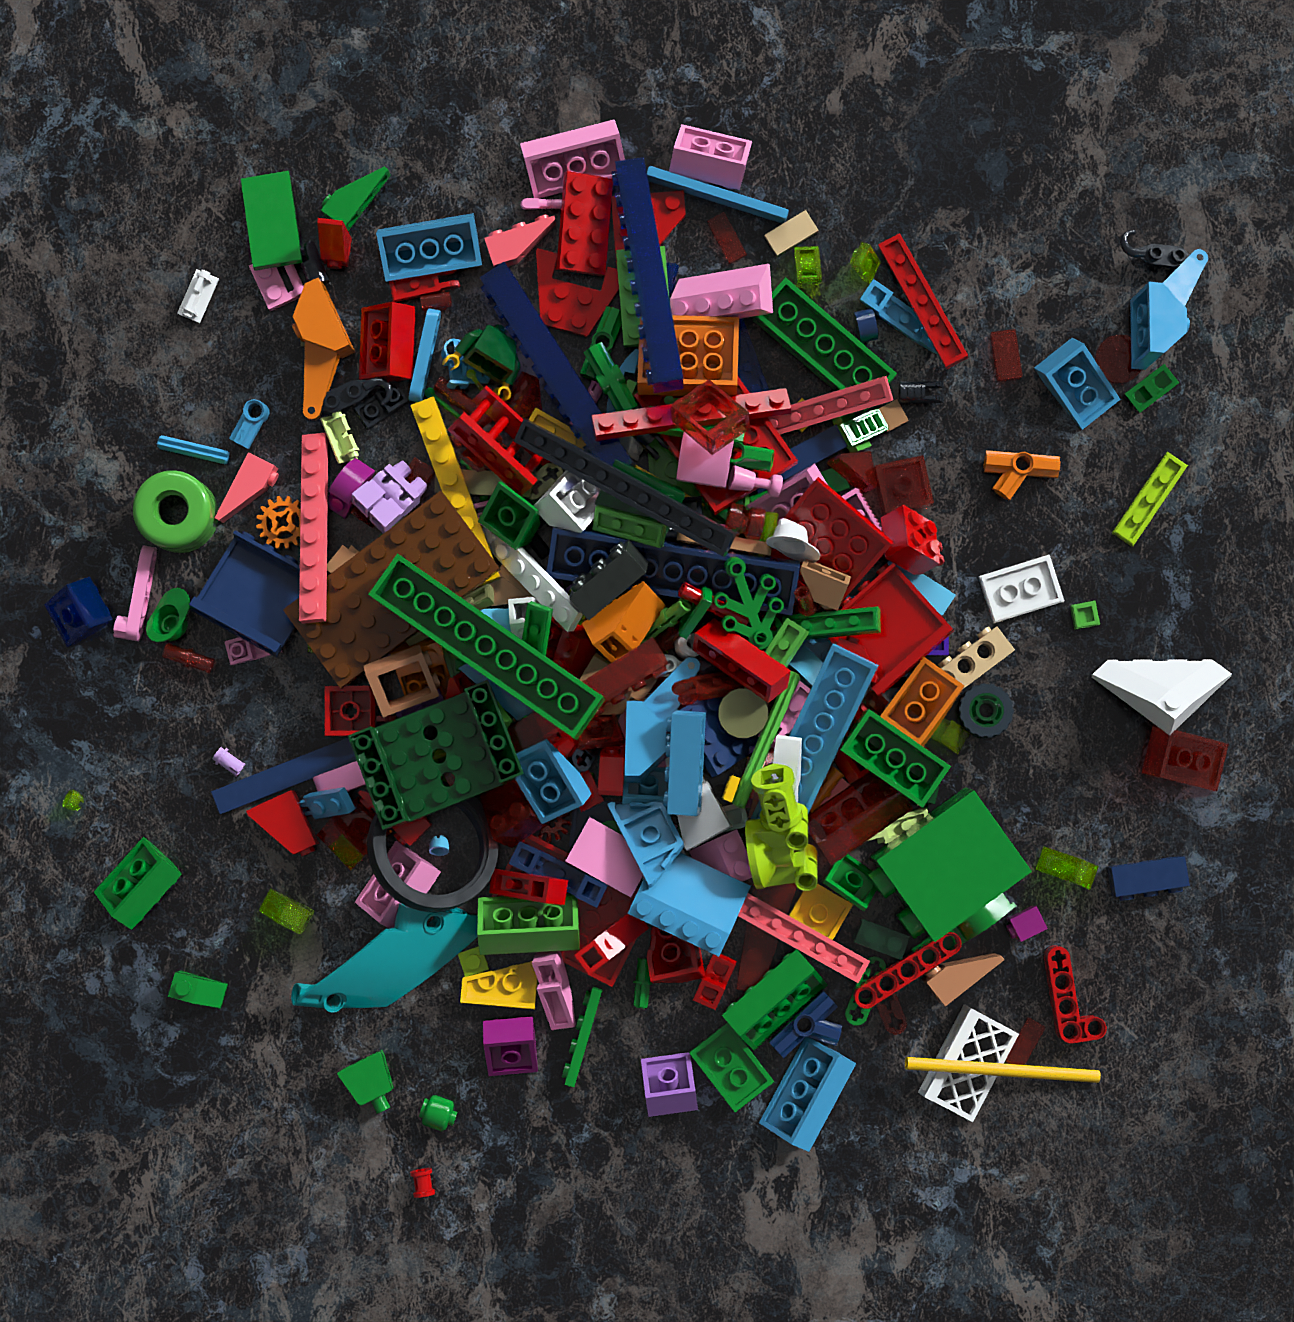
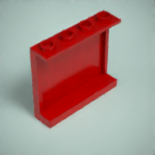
(907, 621)

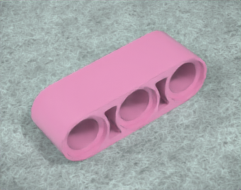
(345, 776)

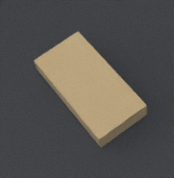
(791, 233)

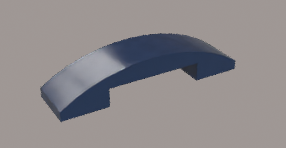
(540, 863)

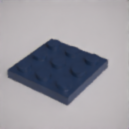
(720, 748)

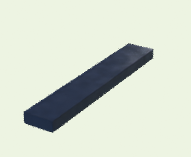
(283, 776)

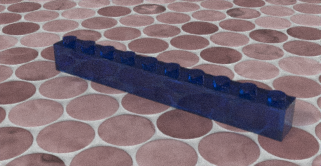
(648, 275)
(549, 362)

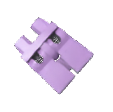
(389, 496)

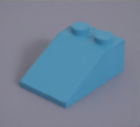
(1077, 382)
(550, 781)

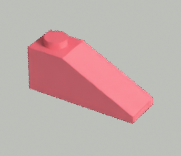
(250, 482)

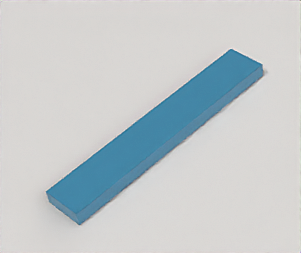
(717, 195)

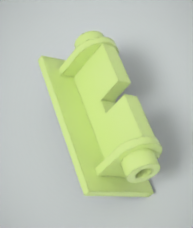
(341, 443)

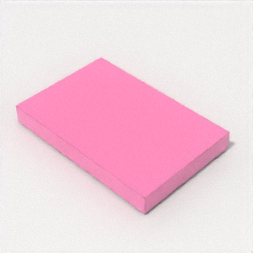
(605, 857)

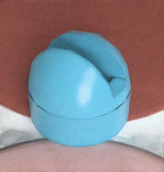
(439, 846)

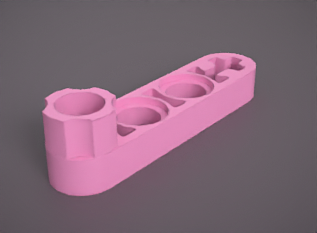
(132, 626)

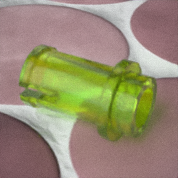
(769, 525)

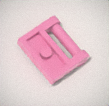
(273, 287)

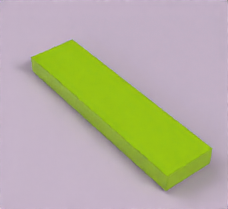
(1149, 499)

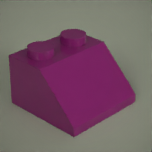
(510, 1046)

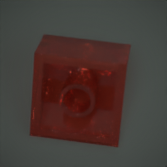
(348, 834)

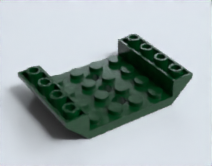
(401, 765)

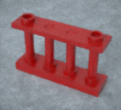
(489, 451)

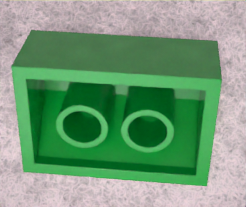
(137, 883)

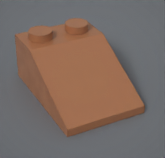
(955, 977)

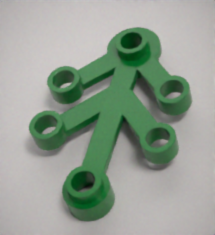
(749, 607)

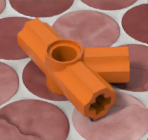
(1012, 477)

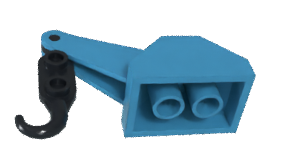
(1160, 308)

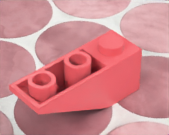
(519, 241)

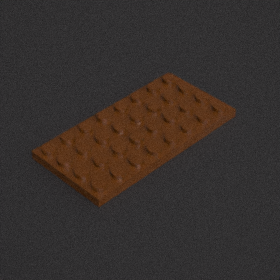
(362, 628)

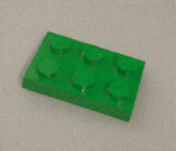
(731, 1067)

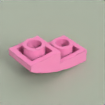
(242, 651)

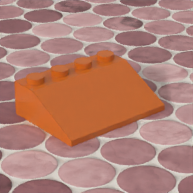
(705, 351)

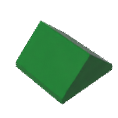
(851, 881)

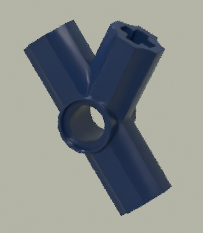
(818, 1027)

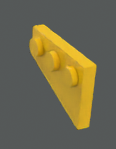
(502, 988)

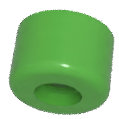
(193, 530)

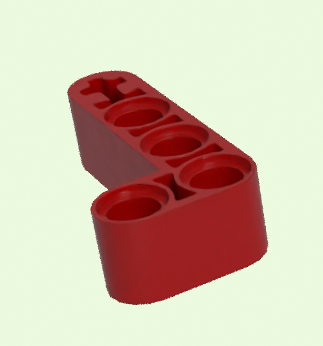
(1068, 993)

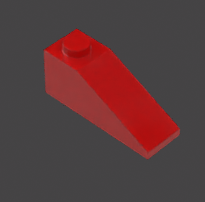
(334, 243)
(529, 886)

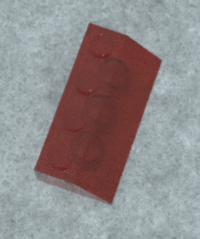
(855, 816)

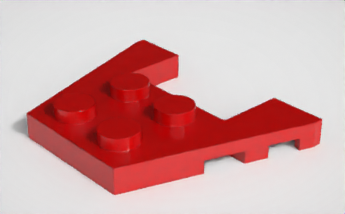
(569, 305)

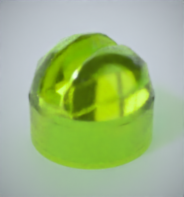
(72, 800)

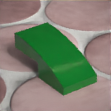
(1152, 388)

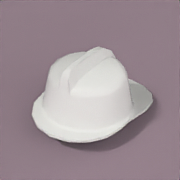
(792, 541)

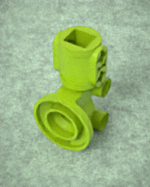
(779, 833)

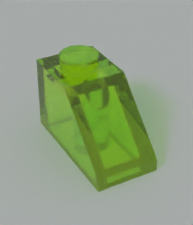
(1067, 867)
(286, 911)

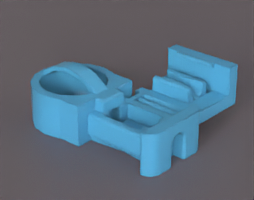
(458, 376)

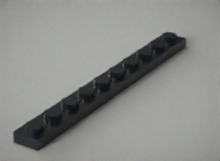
(625, 487)

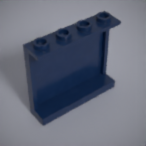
(250, 593)

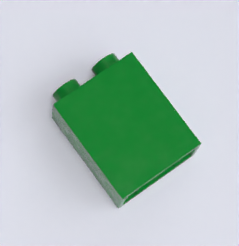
(947, 866)

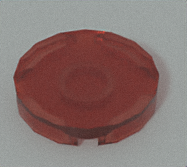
(1115, 359)

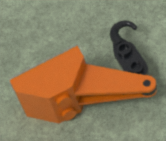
(324, 345)

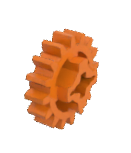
(277, 530)

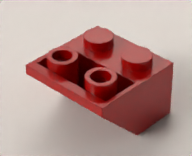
(570, 649)

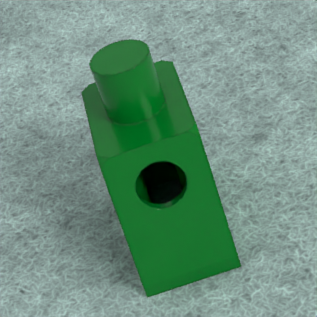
(369, 1081)

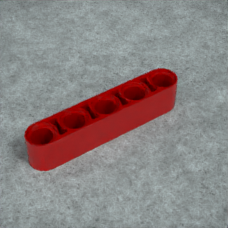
(898, 979)

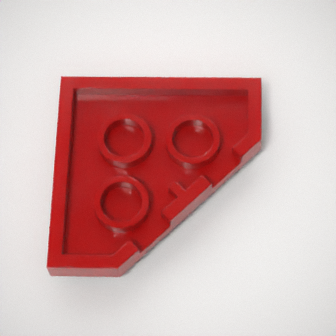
(668, 213)

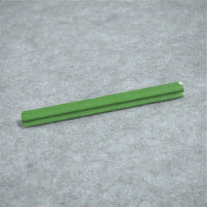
(765, 741)

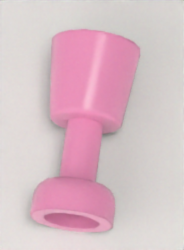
(746, 479)

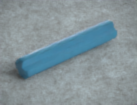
(193, 449)

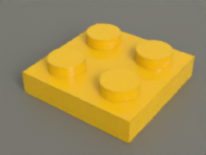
(821, 910)

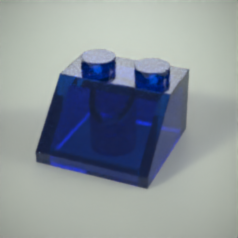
(78, 611)

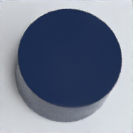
(865, 325)

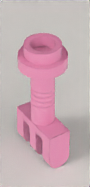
(536, 203)

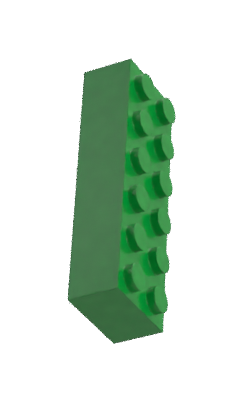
(820, 340)

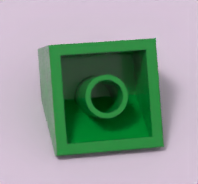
(510, 517)

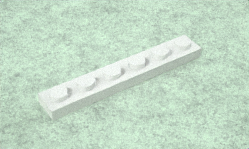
(536, 581)

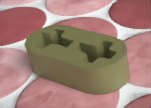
(540, 475)

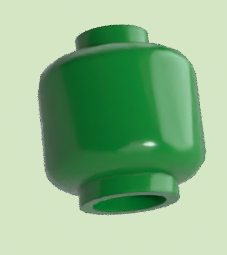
(438, 1113)

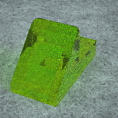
(807, 266)
(950, 735)

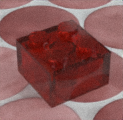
(903, 484)

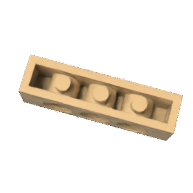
(998, 649)

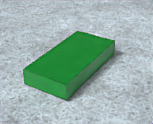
(691, 619)

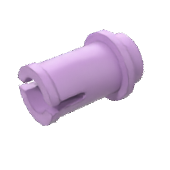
(228, 761)

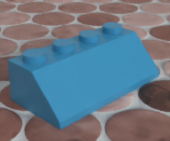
(429, 247)
(807, 1093)

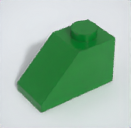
(197, 989)

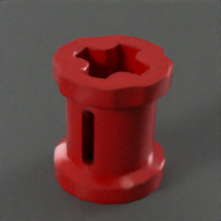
(422, 1182)

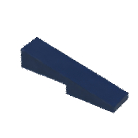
(814, 451)

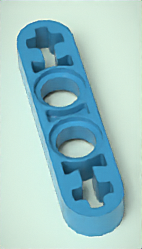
(424, 355)

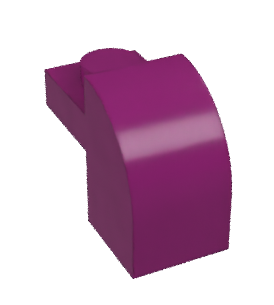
(348, 481)

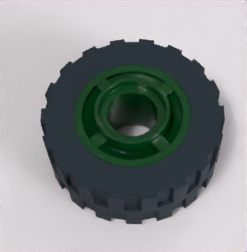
(985, 695)

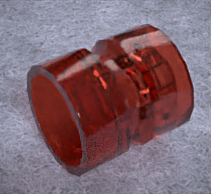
(745, 521)

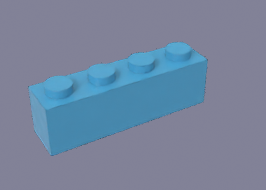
(685, 763)

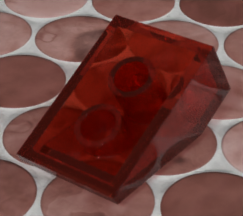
(1185, 758)

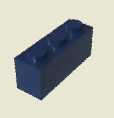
(1148, 877)

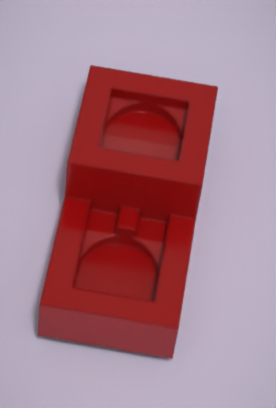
(715, 981)

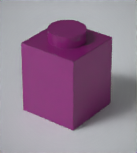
(1025, 924)

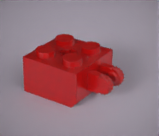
(914, 540)
(338, 700)

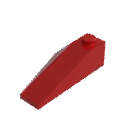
(673, 959)

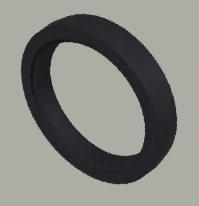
(435, 903)

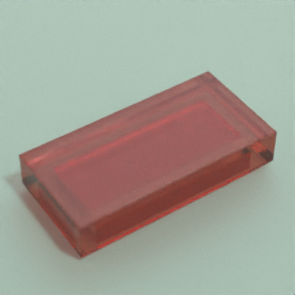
(1006, 355)

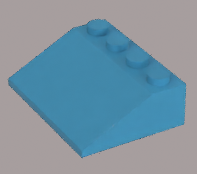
(692, 903)

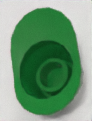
(169, 618)

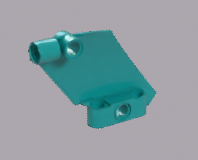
(392, 961)

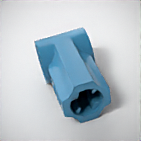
(247, 425)

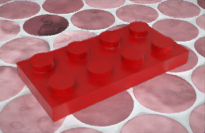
(584, 223)

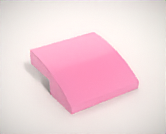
(700, 466)

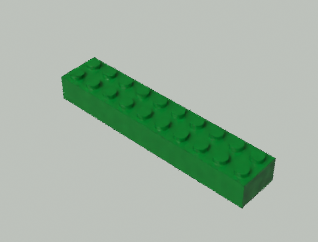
(487, 646)

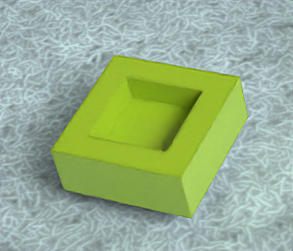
(472, 961)

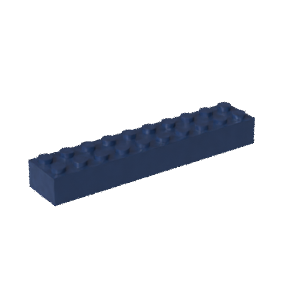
(674, 564)

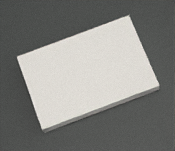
(1021, 589)

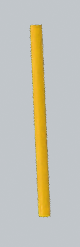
(1000, 1069)

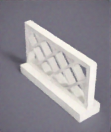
(953, 1048)

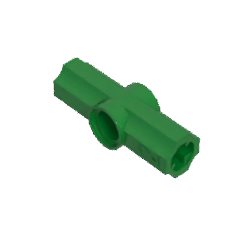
(607, 330)
(610, 378)
(753, 457)

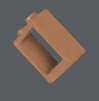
(396, 661)

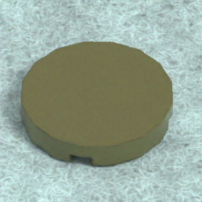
(742, 713)

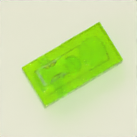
(865, 262)

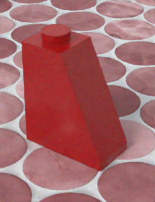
(286, 823)

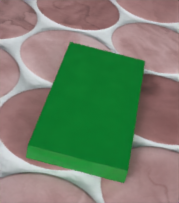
(271, 220)

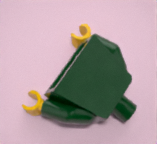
(491, 354)

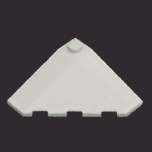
(1163, 689)

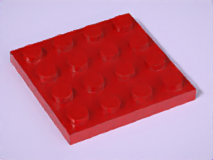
(838, 532)

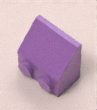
(669, 1084)

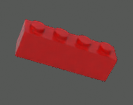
(741, 660)

